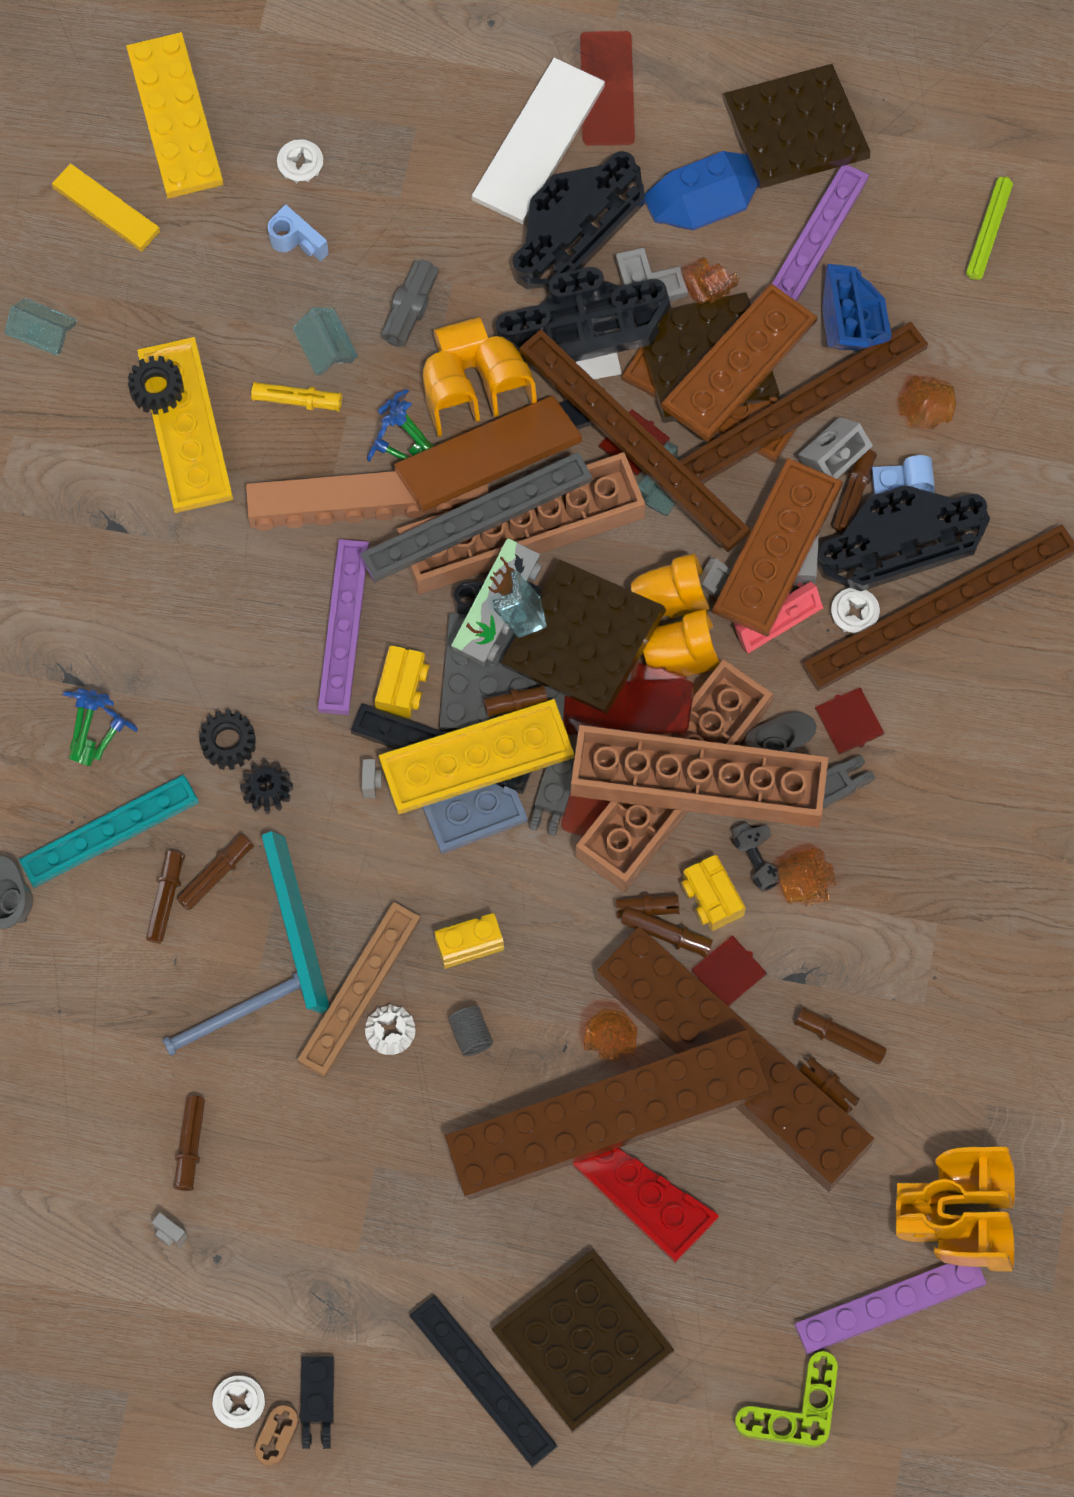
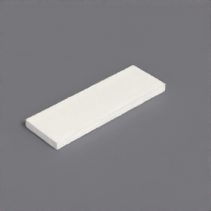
(538, 140)

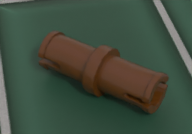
(514, 700)
(650, 905)
(830, 1085)

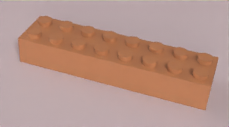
(589, 510)
(699, 776)
(631, 834)

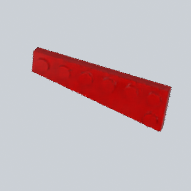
(649, 1201)

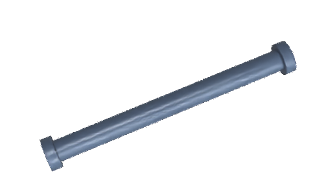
(232, 1014)

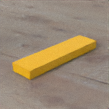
(106, 207)

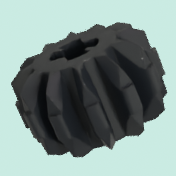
(262, 777)

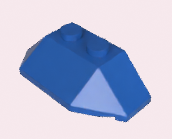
(703, 191)
(853, 310)

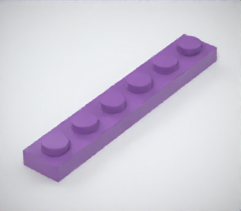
(820, 231)
(343, 628)
(887, 1306)

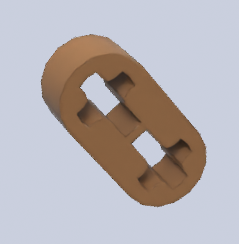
(269, 1432)

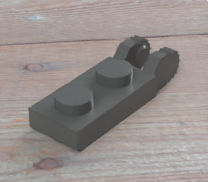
(839, 784)
(553, 794)

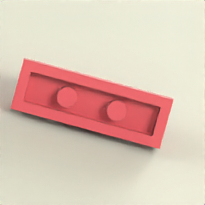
(797, 607)

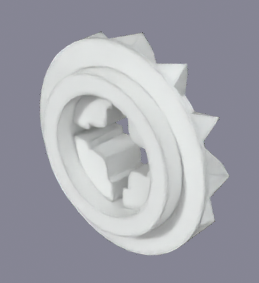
(291, 152)
(858, 599)
(393, 1043)
(236, 1387)

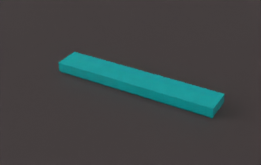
(108, 831)
(295, 922)

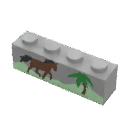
(482, 624)

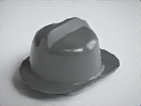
(783, 733)
(15, 897)

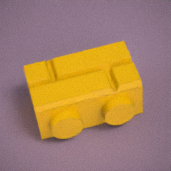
(401, 682)
(713, 893)
(469, 940)

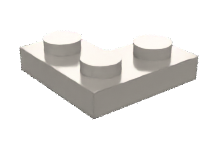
(635, 268)

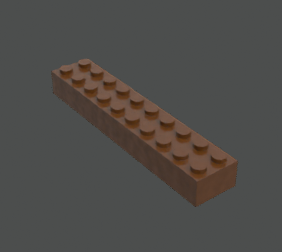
(690, 1015)
(607, 1114)

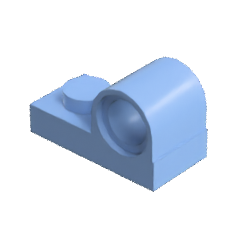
(299, 233)
(915, 472)

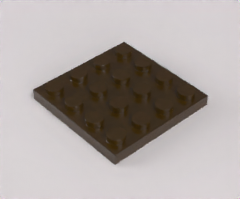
(796, 126)
(686, 337)
(588, 639)
(582, 1340)

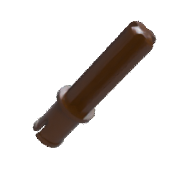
(854, 490)
(215, 872)
(167, 885)
(667, 932)
(840, 1036)
(189, 1143)

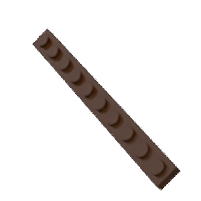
(804, 404)
(634, 441)
(939, 607)

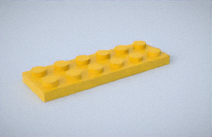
(174, 115)
(188, 432)
(476, 756)

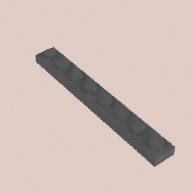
(476, 517)

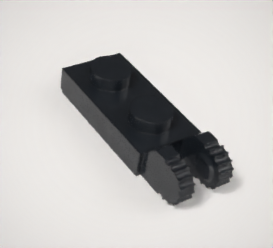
(317, 1398)

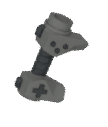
(747, 841)

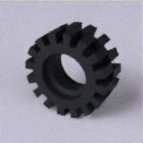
(156, 369)
(227, 722)

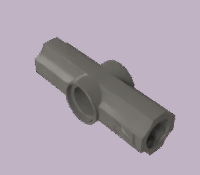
(410, 303)

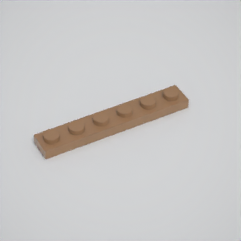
(359, 990)

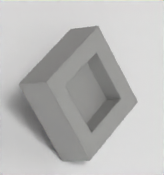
(714, 577)
(370, 778)
(168, 1232)

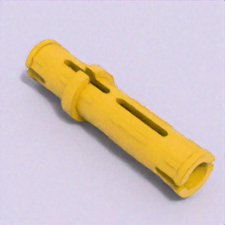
(308, 398)

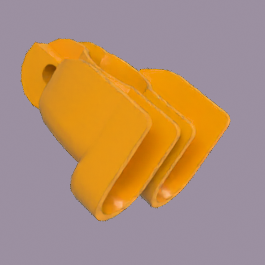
(468, 346)
(687, 644)
(968, 1239)

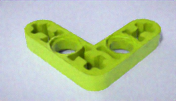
(809, 1414)

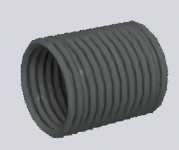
(470, 1030)

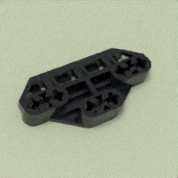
(578, 204)
(597, 307)
(901, 534)

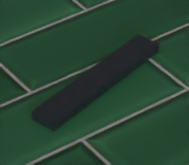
(400, 732)
(483, 1381)

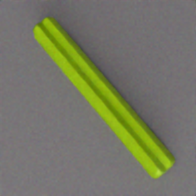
(989, 228)

